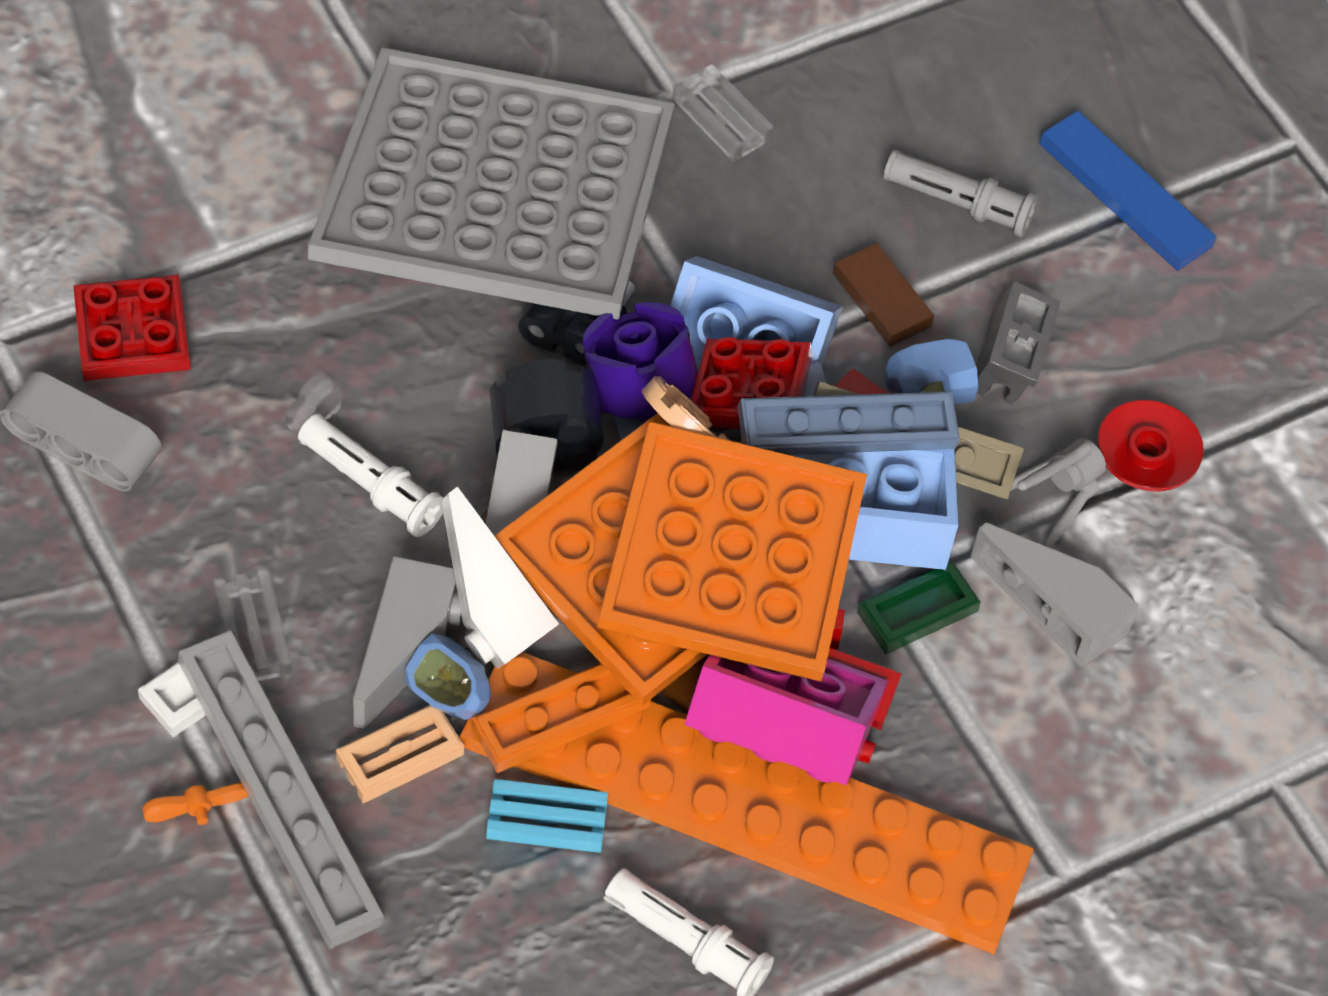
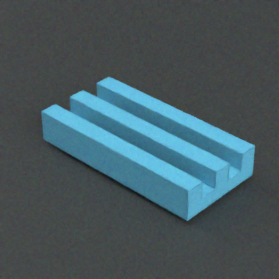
(547, 806)

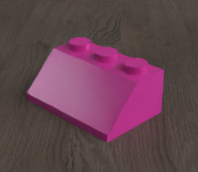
(789, 715)

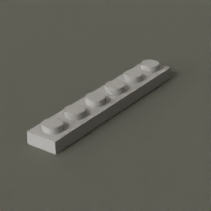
(280, 790)

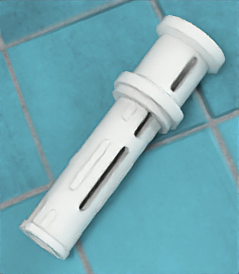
(389, 486)
(711, 947)

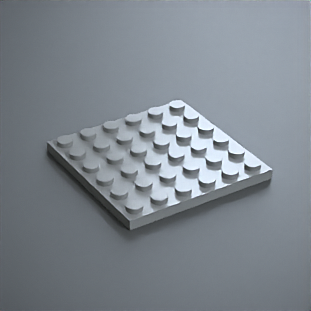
(494, 183)

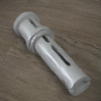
(983, 198)

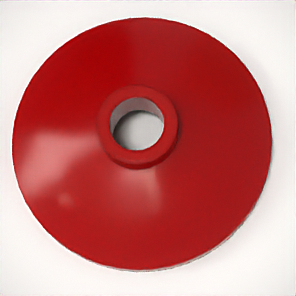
(1154, 430)

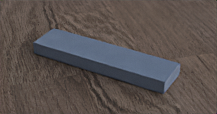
(850, 423)

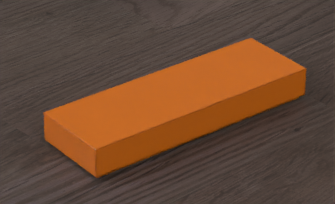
(553, 716)

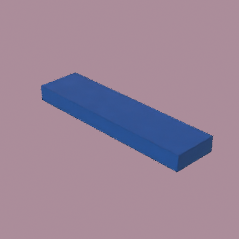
(1128, 190)

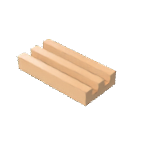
(408, 770)

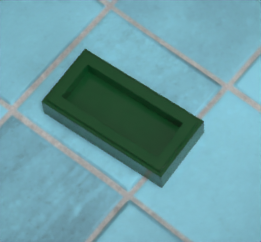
(918, 607)

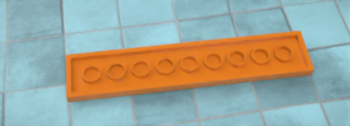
(778, 815)

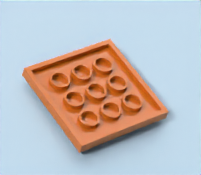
(733, 551)
(567, 558)

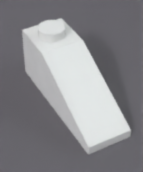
(492, 592)

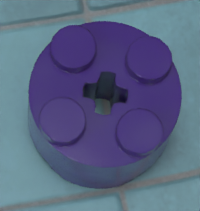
(635, 350)

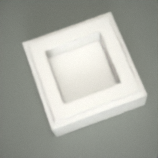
(172, 700)

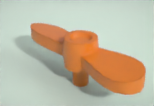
(195, 802)

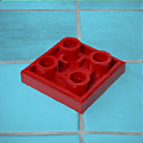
(131, 327)
(748, 369)

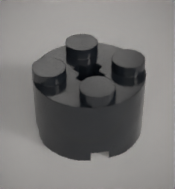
(551, 403)

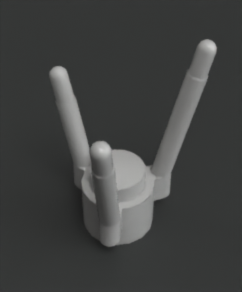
(1070, 470)

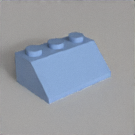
(742, 306)
(905, 507)

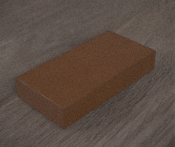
(883, 294)

